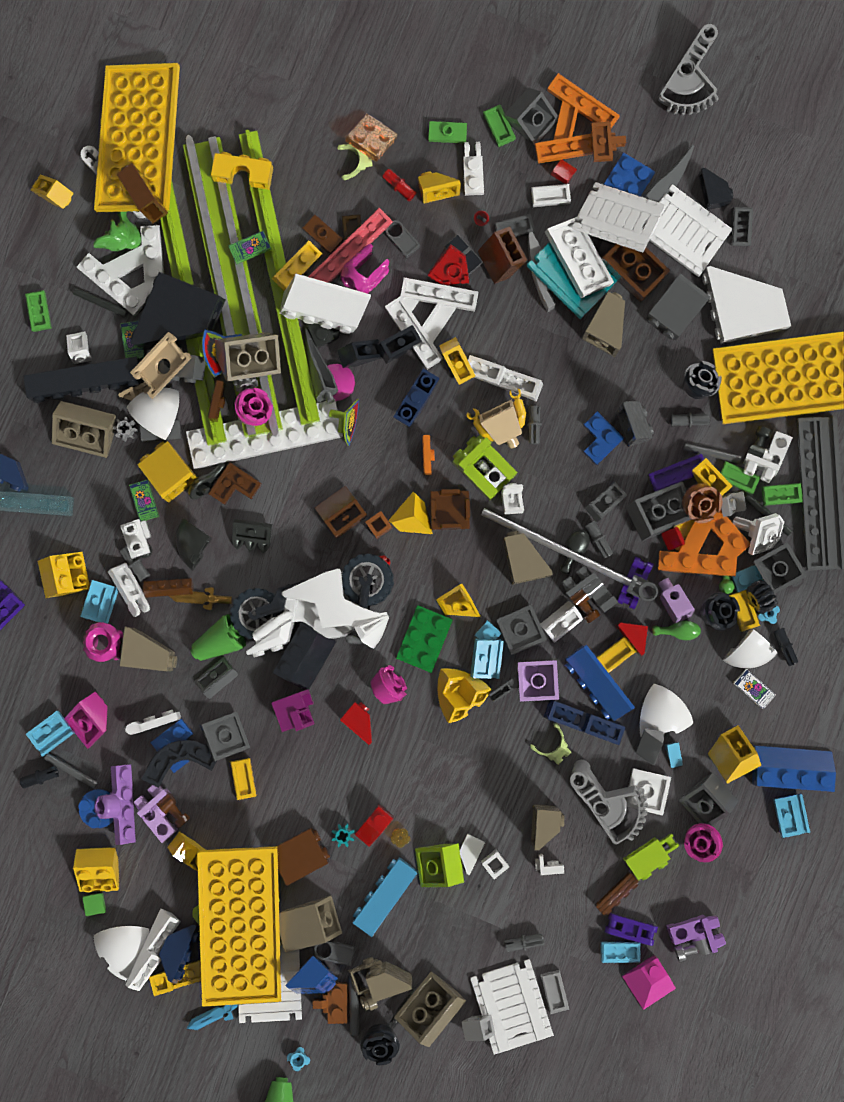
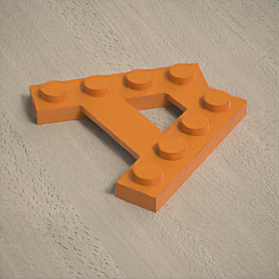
(573, 101)
(689, 560)

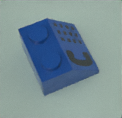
(312, 978)

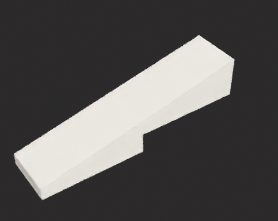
(506, 378)
(148, 957)

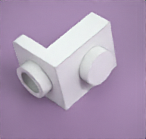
(512, 498)

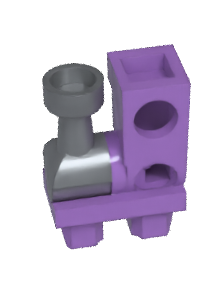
(699, 931)

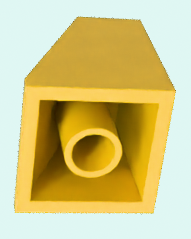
(167, 471)

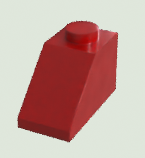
(359, 721)
(374, 825)

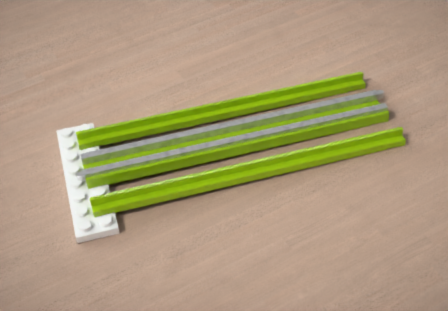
(219, 228)

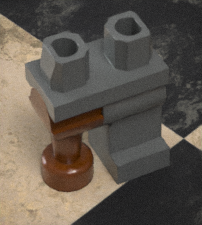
(589, 588)

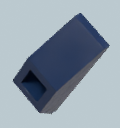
(416, 398)
(12, 473)
(178, 951)

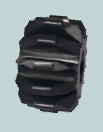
(761, 596)

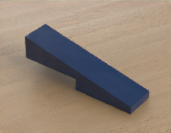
(584, 722)

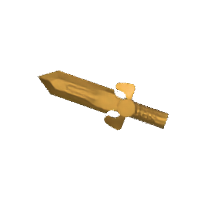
(201, 598)

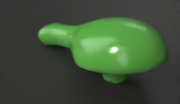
(681, 630)

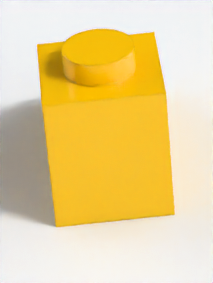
(52, 191)
(457, 360)
(708, 474)

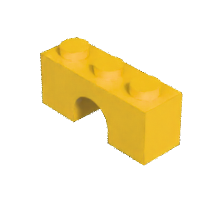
(226, 166)

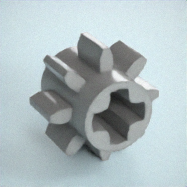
(247, 383)
(128, 433)

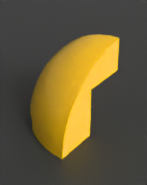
(459, 693)

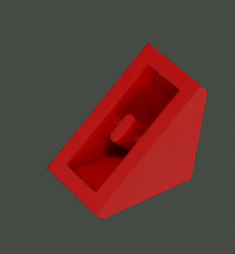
(635, 635)

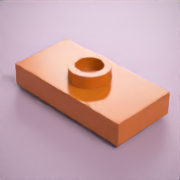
(428, 454)

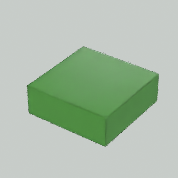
(94, 904)

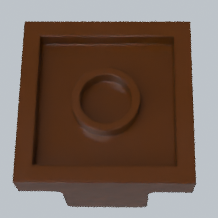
(450, 509)

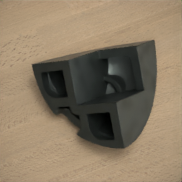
(191, 543)

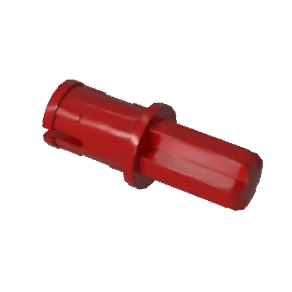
(399, 184)

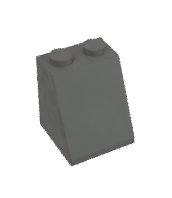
(677, 307)

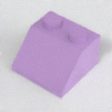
(538, 680)

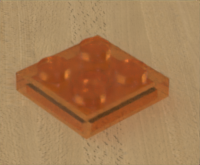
(371, 137)

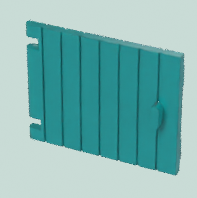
(557, 280)

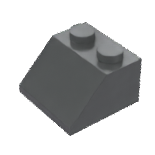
(532, 115)
(780, 568)
(709, 800)

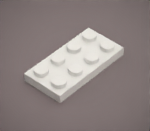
(579, 258)

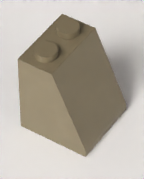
(607, 325)
(523, 559)
(145, 652)
(308, 924)

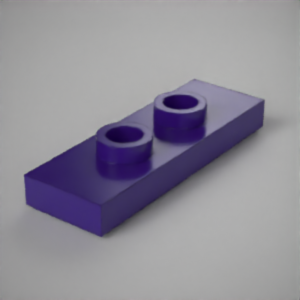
(675, 473)

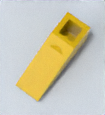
(185, 850)

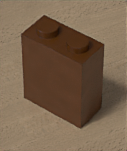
(142, 193)
(502, 255)
(301, 855)

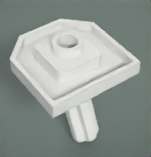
(763, 531)

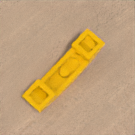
(161, 984)

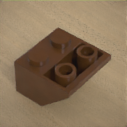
(341, 512)

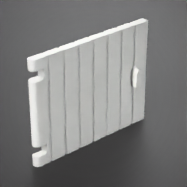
(619, 217)
(686, 231)
(289, 1002)
(515, 1006)

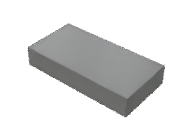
(554, 991)

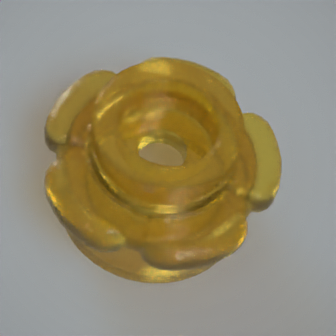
(395, 838)

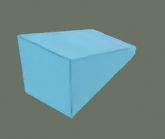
(674, 754)

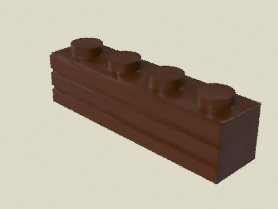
(168, 587)
(613, 897)

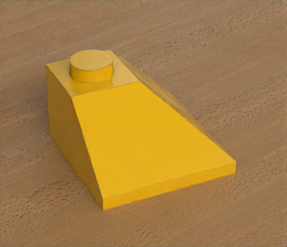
(437, 186)

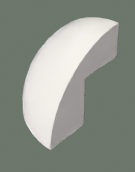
(156, 414)
(750, 652)
(664, 711)
(121, 948)

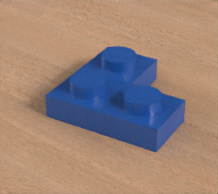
(606, 438)
(176, 732)

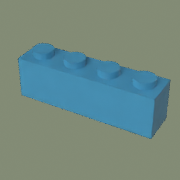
(385, 896)

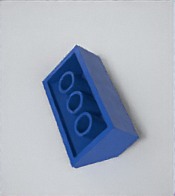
(599, 683)
(795, 769)

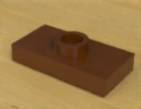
(322, 234)
(217, 401)

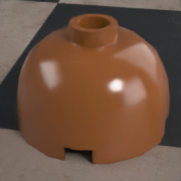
(702, 502)

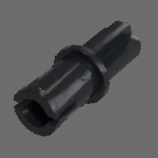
(785, 646)
(39, 777)

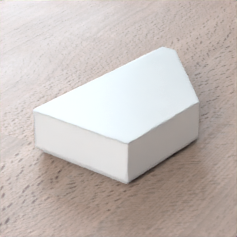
(470, 851)

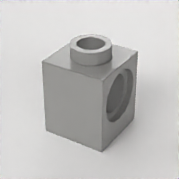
(478, 1028)

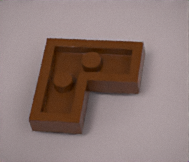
(232, 480)

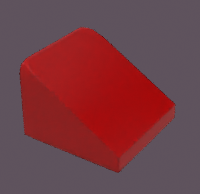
(563, 172)
(673, 538)

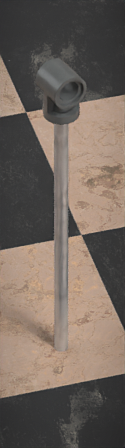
(634, 585)

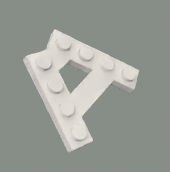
(107, 276)
(447, 300)

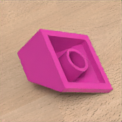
(88, 719)
(648, 982)

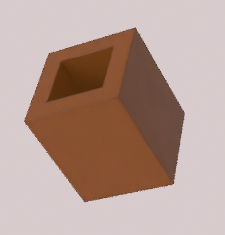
(378, 525)

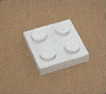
(655, 787)

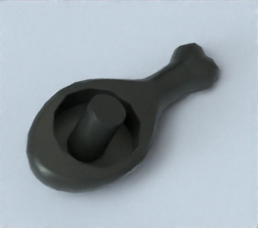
(204, 483)
(577, 542)

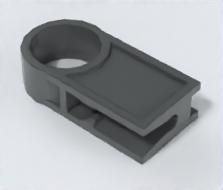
(405, 241)
(505, 688)
(340, 953)

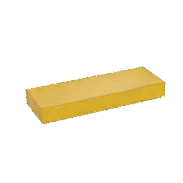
(297, 265)

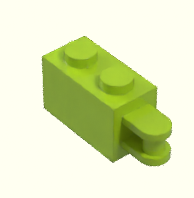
(650, 857)

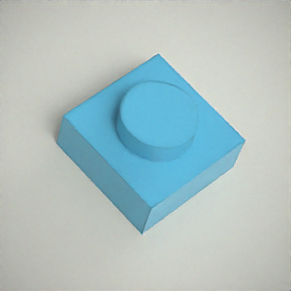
(488, 631)

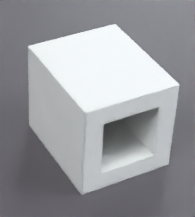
(495, 864)

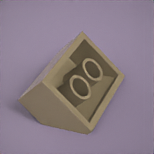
(248, 356)
(83, 429)
(545, 824)
(387, 980)
(429, 1009)

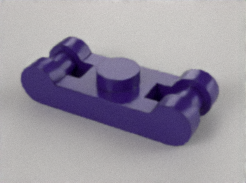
(646, 567)
(631, 929)

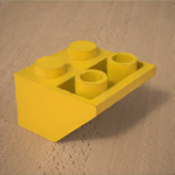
(63, 574)
(734, 755)
(96, 869)

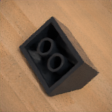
(304, 657)

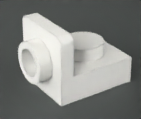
(78, 347)
(552, 867)

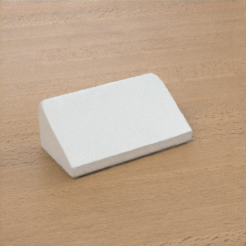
(561, 621)

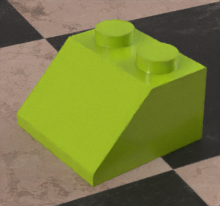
(439, 865)

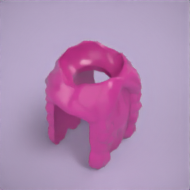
(355, 280)
(91, 641)

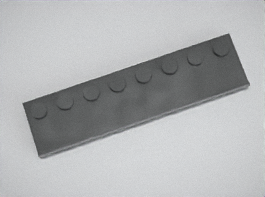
(821, 493)

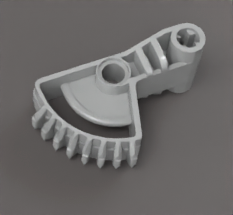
(695, 79)
(592, 793)

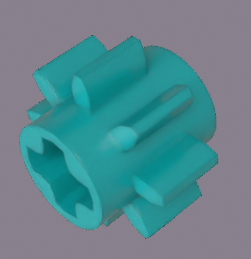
(345, 830)

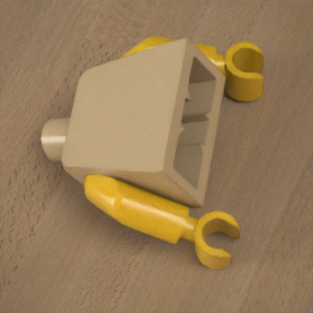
(502, 422)

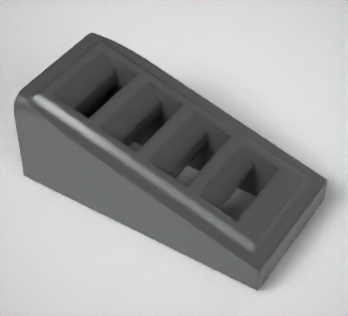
(734, 218)

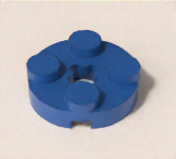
(87, 812)

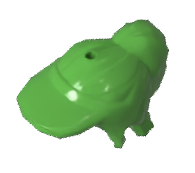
(121, 236)

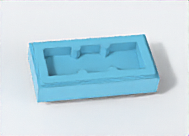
(620, 952)

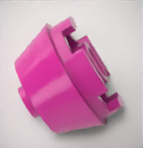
(253, 407)
(388, 686)
(703, 842)

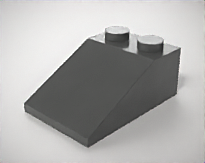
(634, 423)
(658, 511)

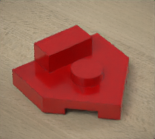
(450, 268)

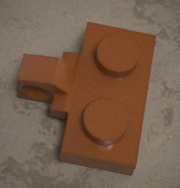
(604, 141)
(334, 1004)

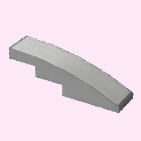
(533, 249)

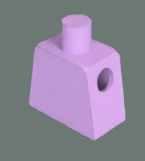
(677, 609)

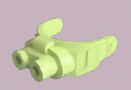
(363, 163)
(561, 750)

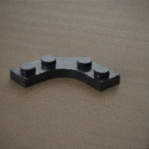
(173, 753)

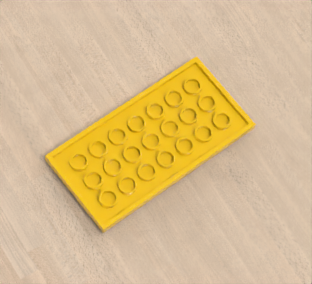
(138, 130)
(781, 377)
(239, 926)

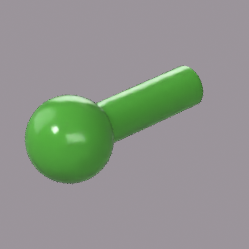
(726, 585)

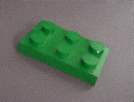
(424, 639)

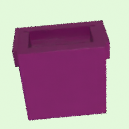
(294, 711)

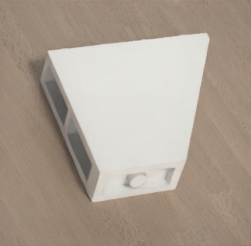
(744, 306)

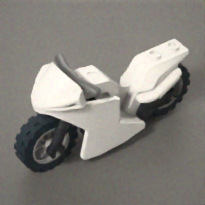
(319, 603)

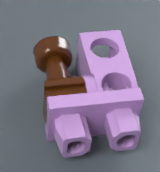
(154, 812)

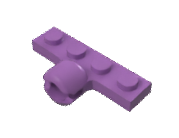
(119, 805)

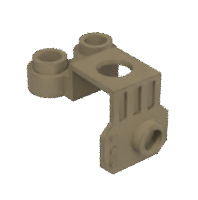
(366, 998)

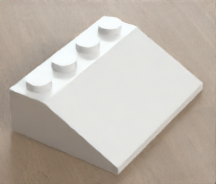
(324, 304)

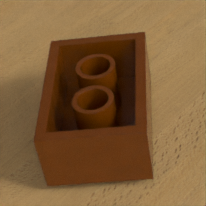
(635, 270)

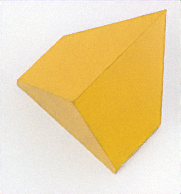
(412, 516)
(458, 603)

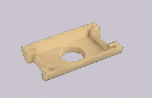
(148, 366)

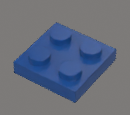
(629, 176)

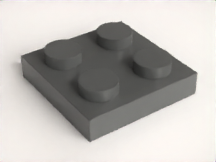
(521, 629)
(224, 736)

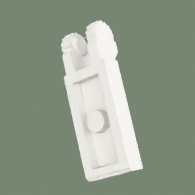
(473, 171)
(129, 589)
(152, 722)

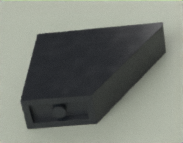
(176, 309)

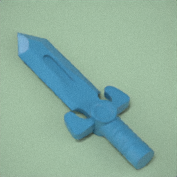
(211, 1016)

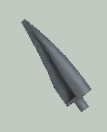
(673, 176)
(321, 377)

